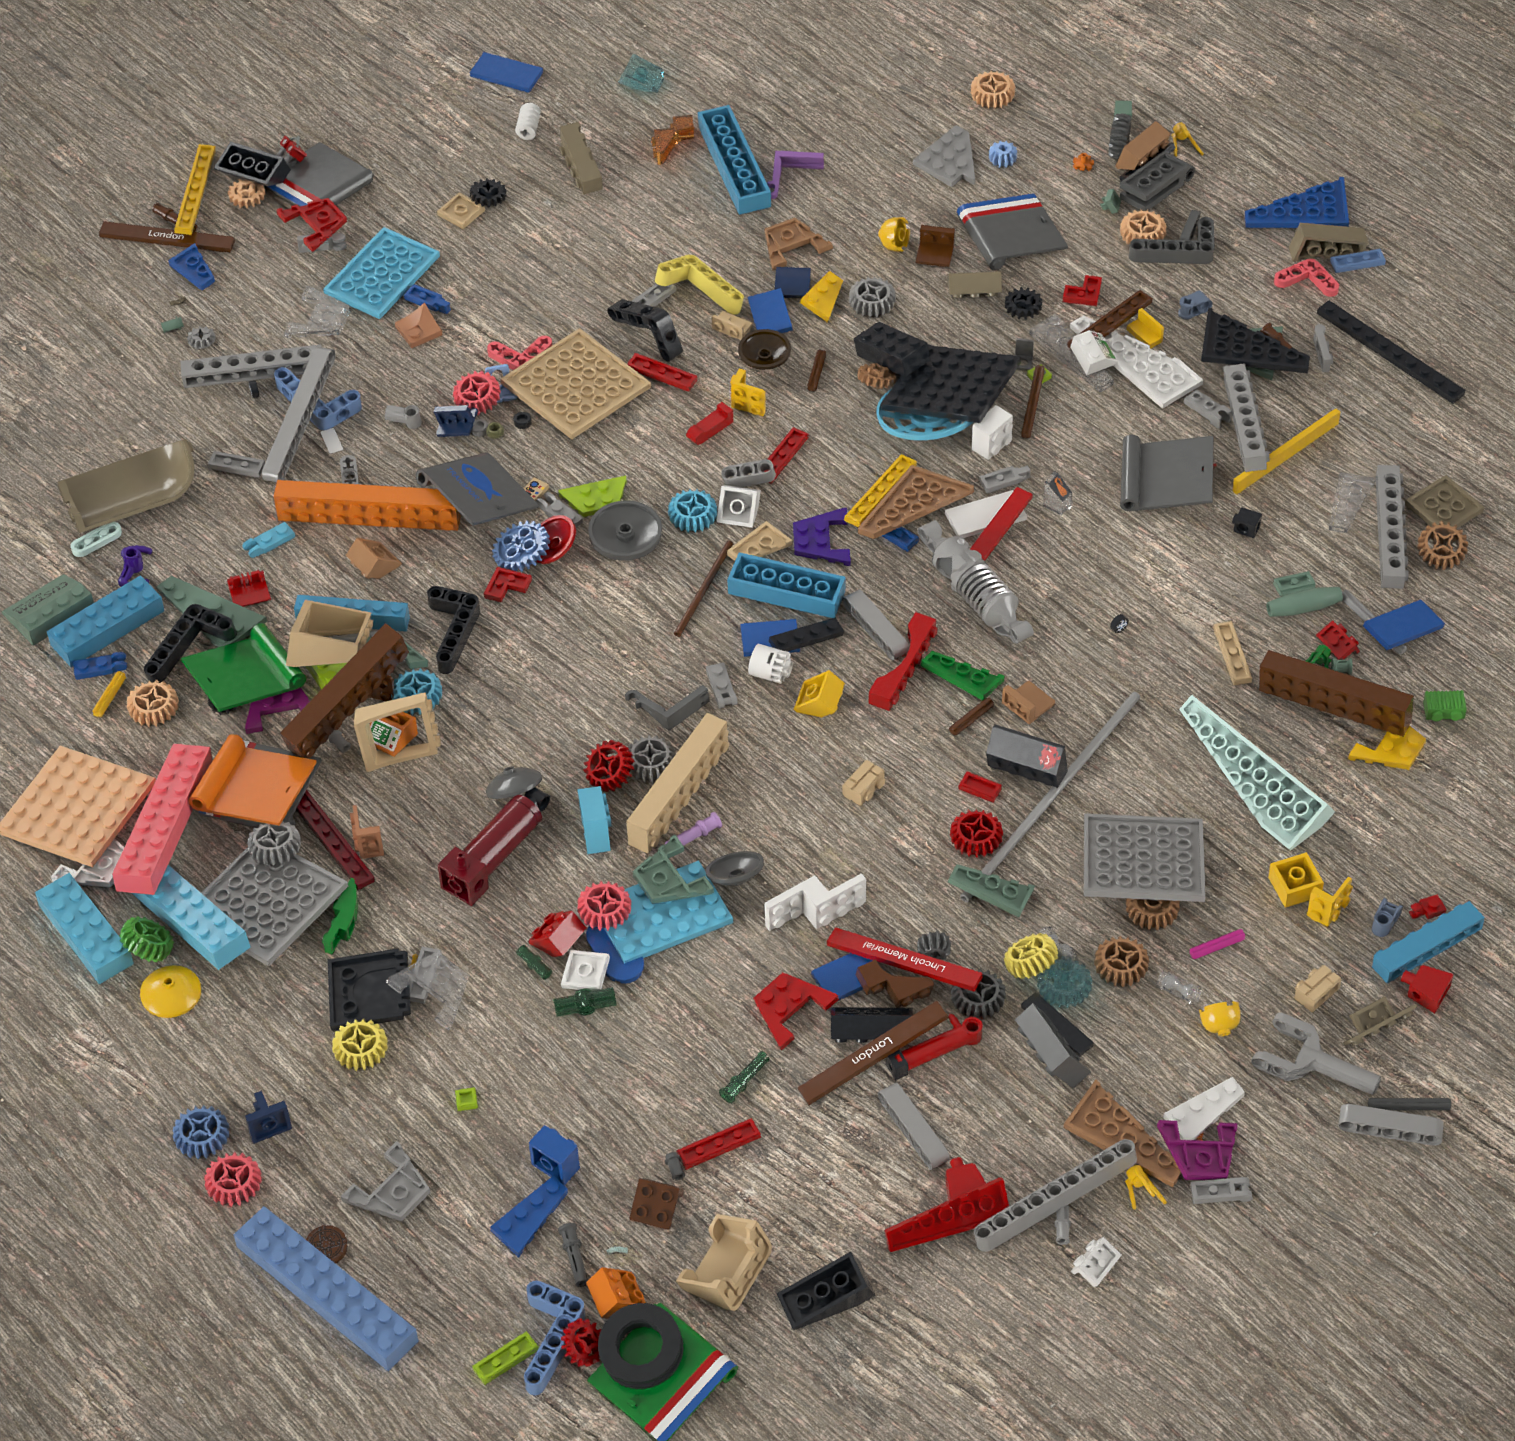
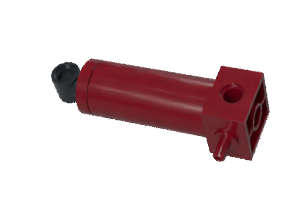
(467, 870)

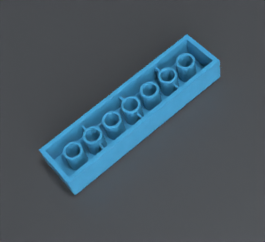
(734, 159)

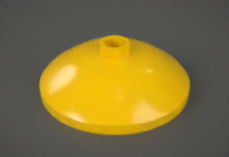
(170, 999)

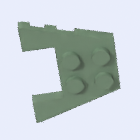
(661, 879)

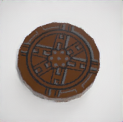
(329, 1241)

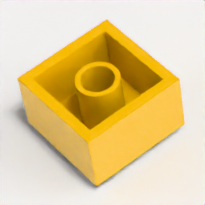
(1294, 879)

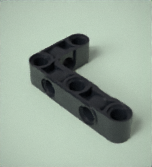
(651, 318)

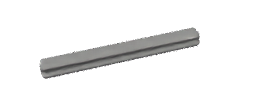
(1365, 614)

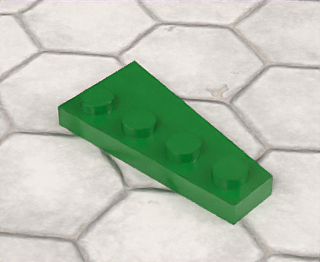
(974, 681)

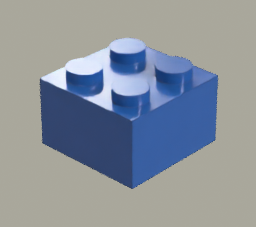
(554, 1154)

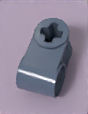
(1194, 305)
(1385, 918)

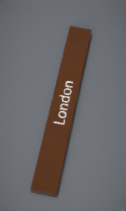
(166, 236)
(872, 1053)

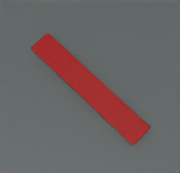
(1002, 522)

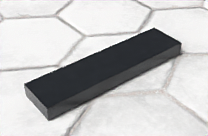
(1077, 1040)

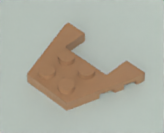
(791, 235)

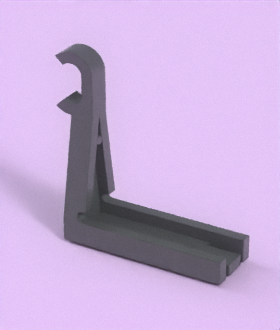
(675, 714)

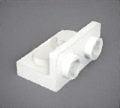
(1096, 1261)

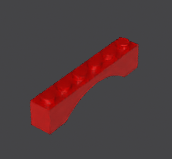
(887, 688)

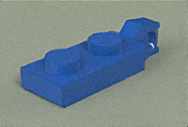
(432, 299)

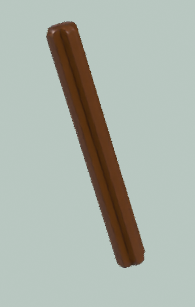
(1032, 402)

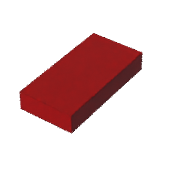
(980, 787)

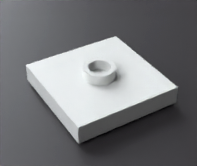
(585, 970)

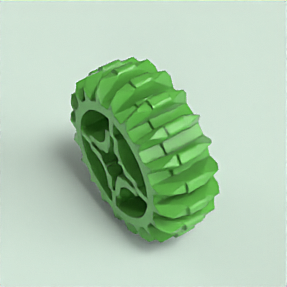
(146, 939)

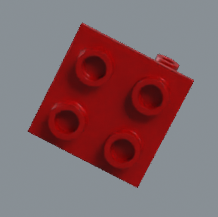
(249, 589)

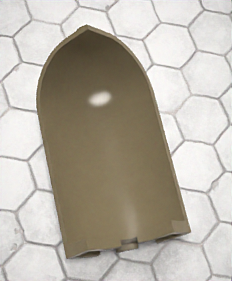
(128, 485)

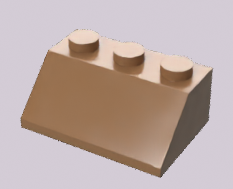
(1143, 146)

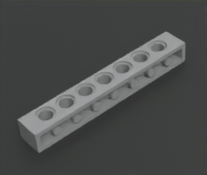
(244, 366)
(1245, 418)
(1390, 527)

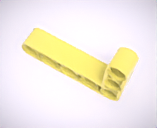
(702, 277)

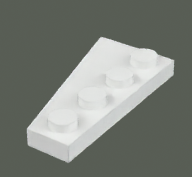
(1205, 1109)

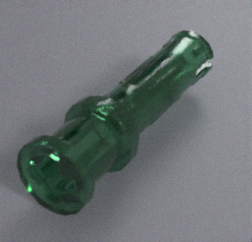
(739, 1083)

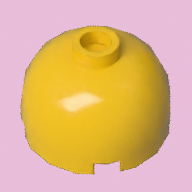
(894, 234)
(1220, 1017)

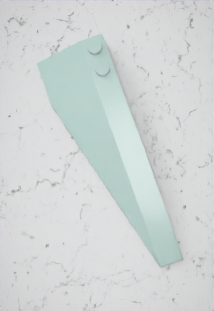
(1270, 792)

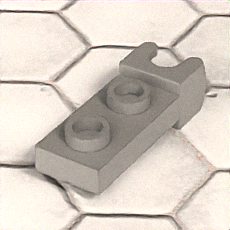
(1208, 408)

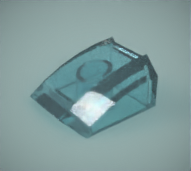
(642, 75)

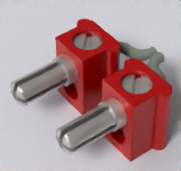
(292, 149)

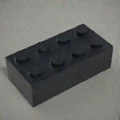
(892, 349)

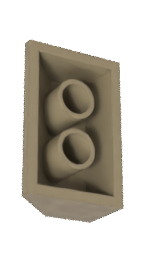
(974, 284)

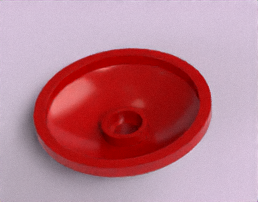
(562, 535)

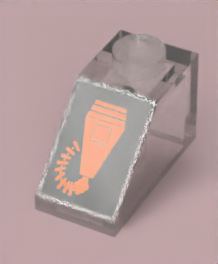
(1057, 494)

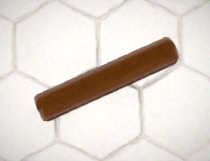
(816, 370)
(971, 716)

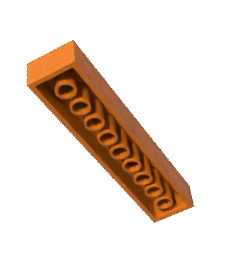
(364, 505)

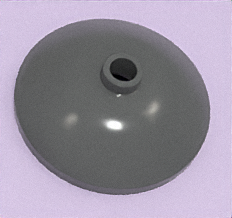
(513, 782)
(735, 868)

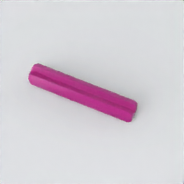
(1217, 944)

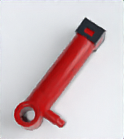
(902, 1061)

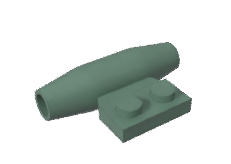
(1301, 596)

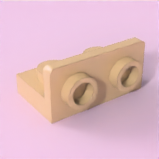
(731, 325)

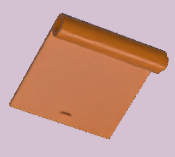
(251, 783)

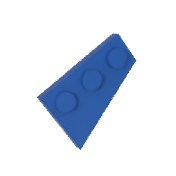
(192, 267)

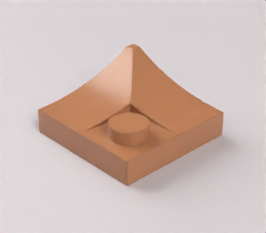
(418, 327)

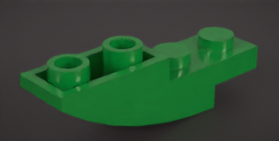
(345, 918)

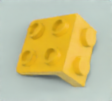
(745, 396)
(1325, 907)

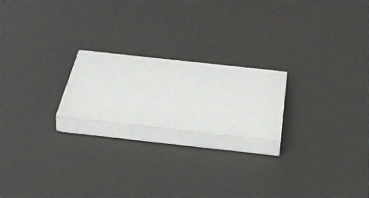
(975, 516)

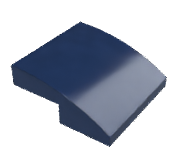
(793, 281)

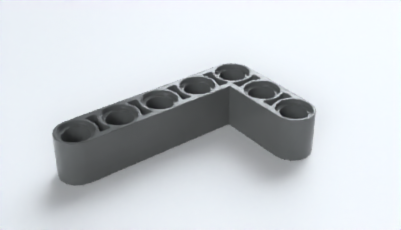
(1177, 251)

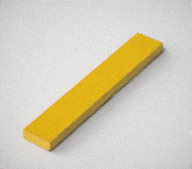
(878, 491)

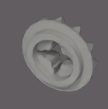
(207, 339)

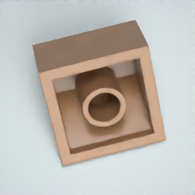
(372, 558)

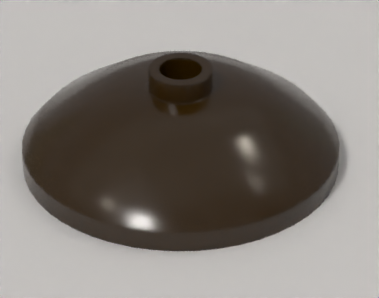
(764, 349)

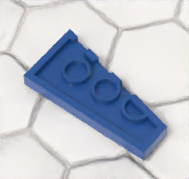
(523, 1221)

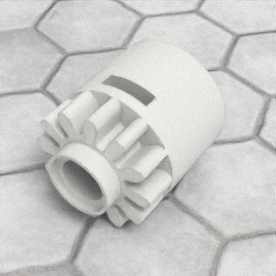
(770, 663)

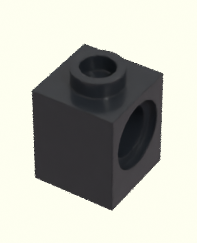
(1247, 522)

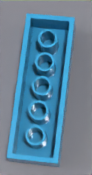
(786, 585)
(105, 621)

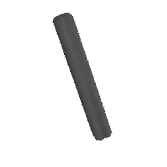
(1410, 1103)

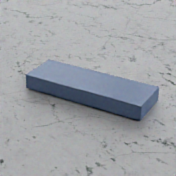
(1357, 260)

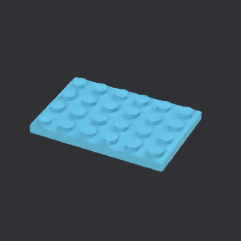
(381, 272)
(668, 923)

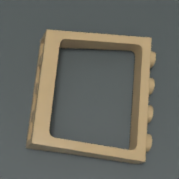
(377, 759)

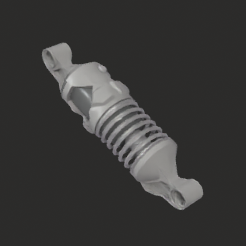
(975, 581)

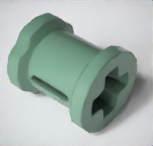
(1342, 666)

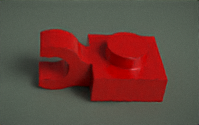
(1428, 906)

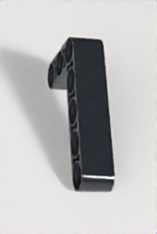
(466, 612)
(192, 621)

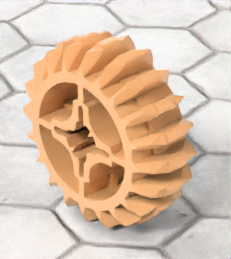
(992, 89)
(1142, 226)
(152, 703)

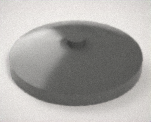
(625, 530)

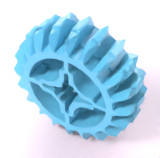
(692, 510)
(422, 682)

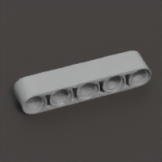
(876, 624)
(1391, 1124)
(913, 1126)

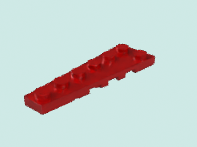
(950, 1217)

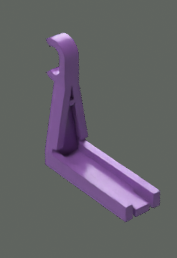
(793, 160)

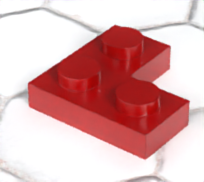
(1084, 295)
(506, 579)

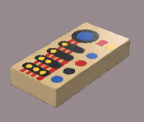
(536, 488)

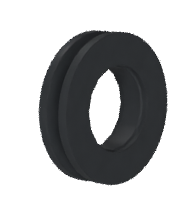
(623, 1322)

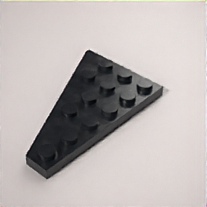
(1233, 344)

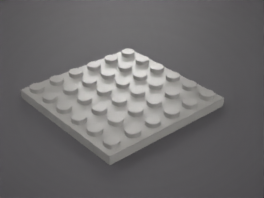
(1144, 857)
(273, 901)

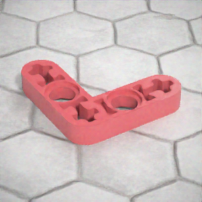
(1286, 278)
(500, 351)

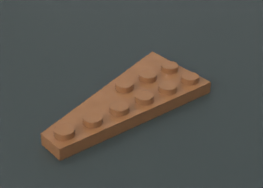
(1105, 1122)

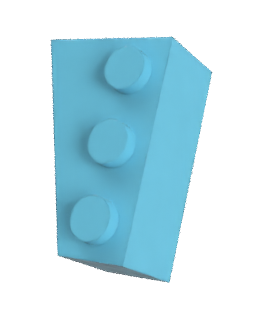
(595, 819)

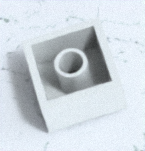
(992, 432)

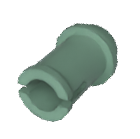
(172, 324)

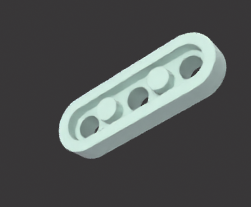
(96, 539)

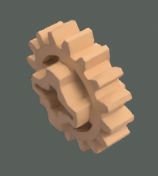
(245, 193)

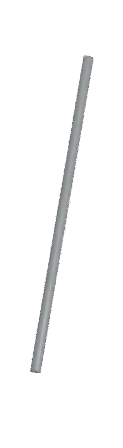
(1054, 792)

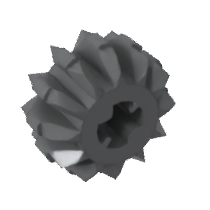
(934, 945)

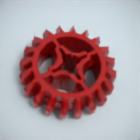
(618, 767)
(976, 833)

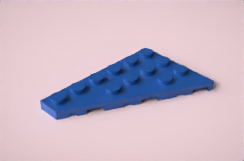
(1318, 205)

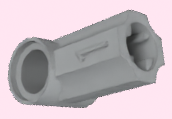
(409, 415)

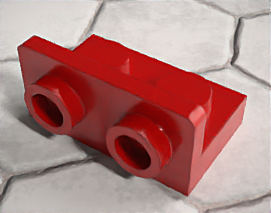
(1335, 638)

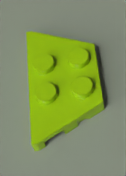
(592, 496)

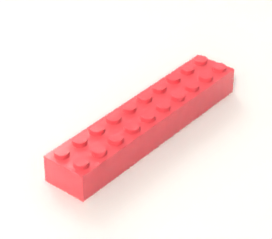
(161, 820)

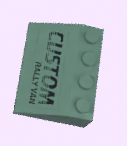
(48, 607)

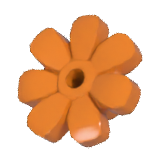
(1082, 162)

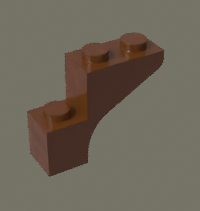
(900, 988)

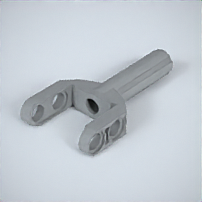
(1312, 1058)

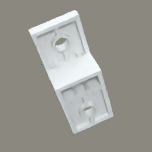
(815, 902)

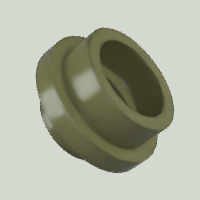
(494, 430)

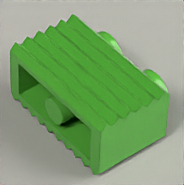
(1444, 705)

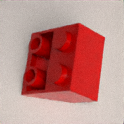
(557, 933)

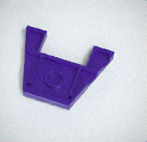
(813, 537)

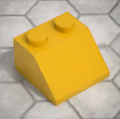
(820, 695)

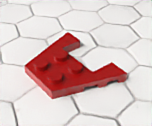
(320, 215)
(784, 998)

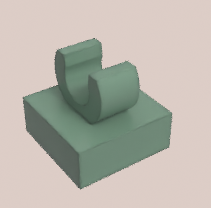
(1111, 201)

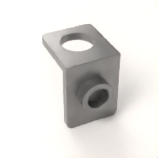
(1024, 349)

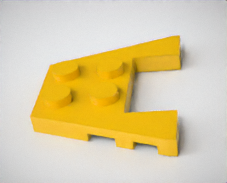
(1393, 750)

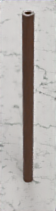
(702, 590)

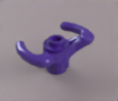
(132, 562)

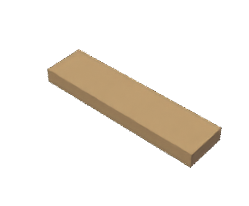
(1232, 653)

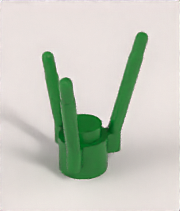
(1320, 656)

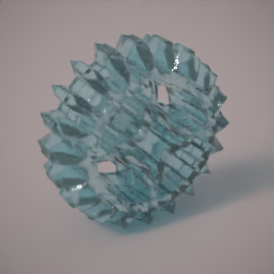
(1064, 988)

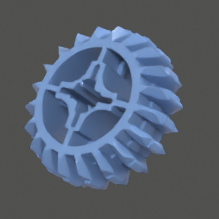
(200, 1138)

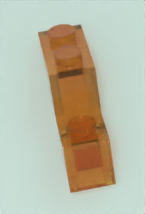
(666, 139)

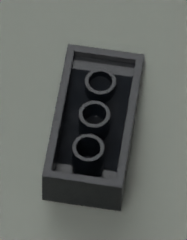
(826, 1292)

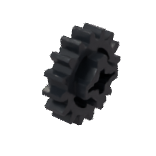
(487, 192)
(1025, 303)

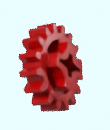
(582, 1343)

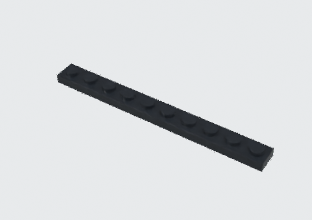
(1391, 352)

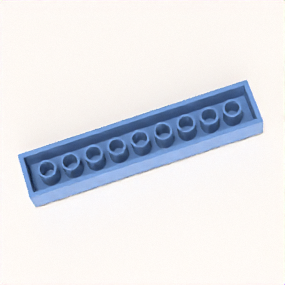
(326, 1288)

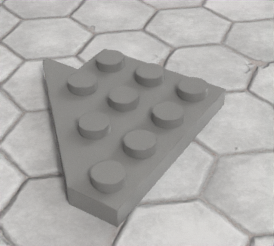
(949, 158)

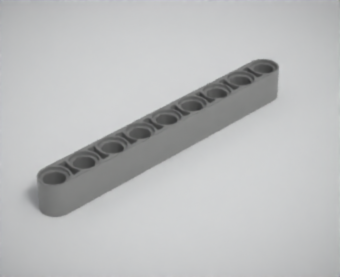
(298, 414)
(1055, 1195)

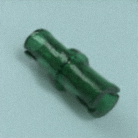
(534, 962)

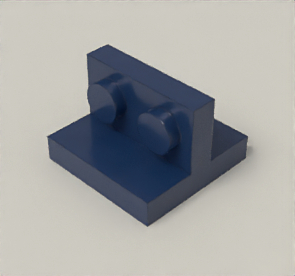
(267, 1120)

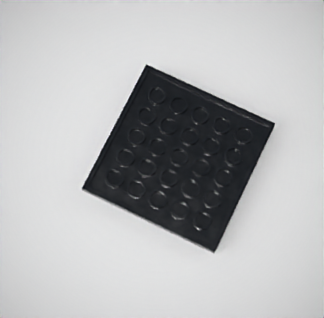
(953, 384)

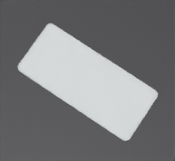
(331, 440)

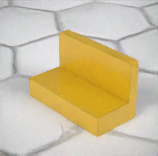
(1146, 329)

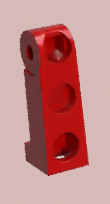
(711, 424)

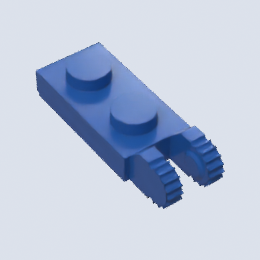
(99, 665)

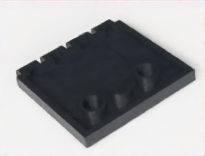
(361, 990)

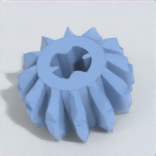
(1003, 154)

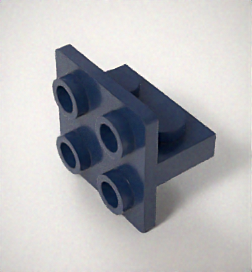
(455, 420)

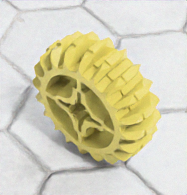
(1031, 956)
(347, 1044)

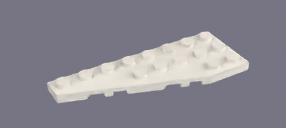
(1151, 371)

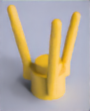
(1181, 132)
(1138, 1178)

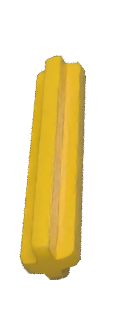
(109, 694)

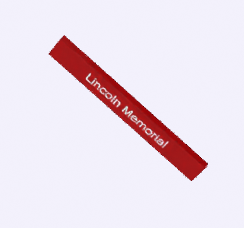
(904, 959)

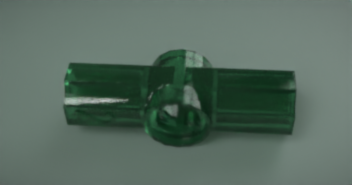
(584, 1002)

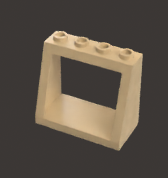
(319, 619)

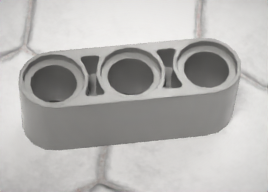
(756, 477)

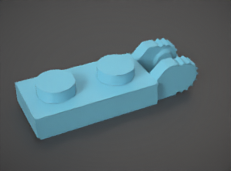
(269, 540)

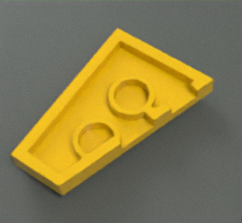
(823, 295)

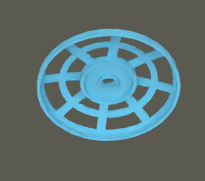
(919, 421)

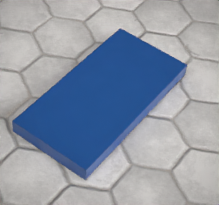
(506, 72)
(1403, 624)

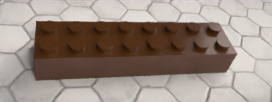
(345, 692)
(1336, 693)

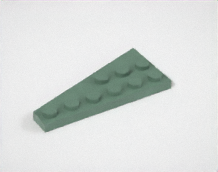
(185, 594)

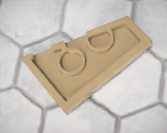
(760, 542)

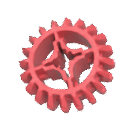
(486, 387)
(597, 914)
(227, 1189)

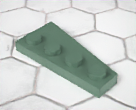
(1001, 893)

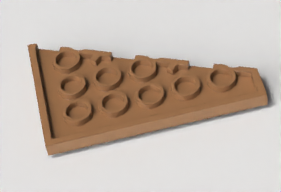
(911, 498)

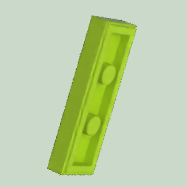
(505, 1358)

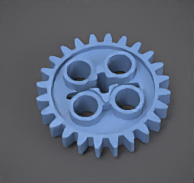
(521, 546)

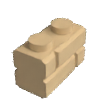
(863, 783)
(1317, 988)

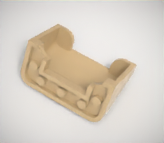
(730, 1263)

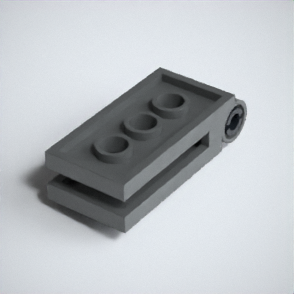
(1155, 181)

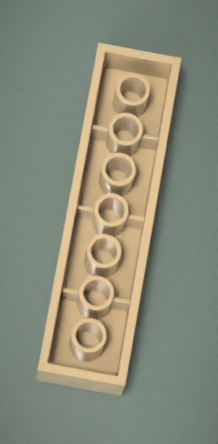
(677, 783)

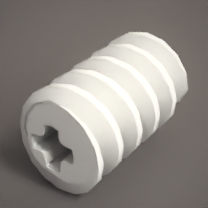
(528, 121)

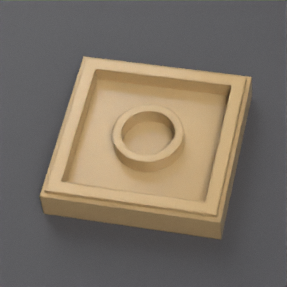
(460, 210)

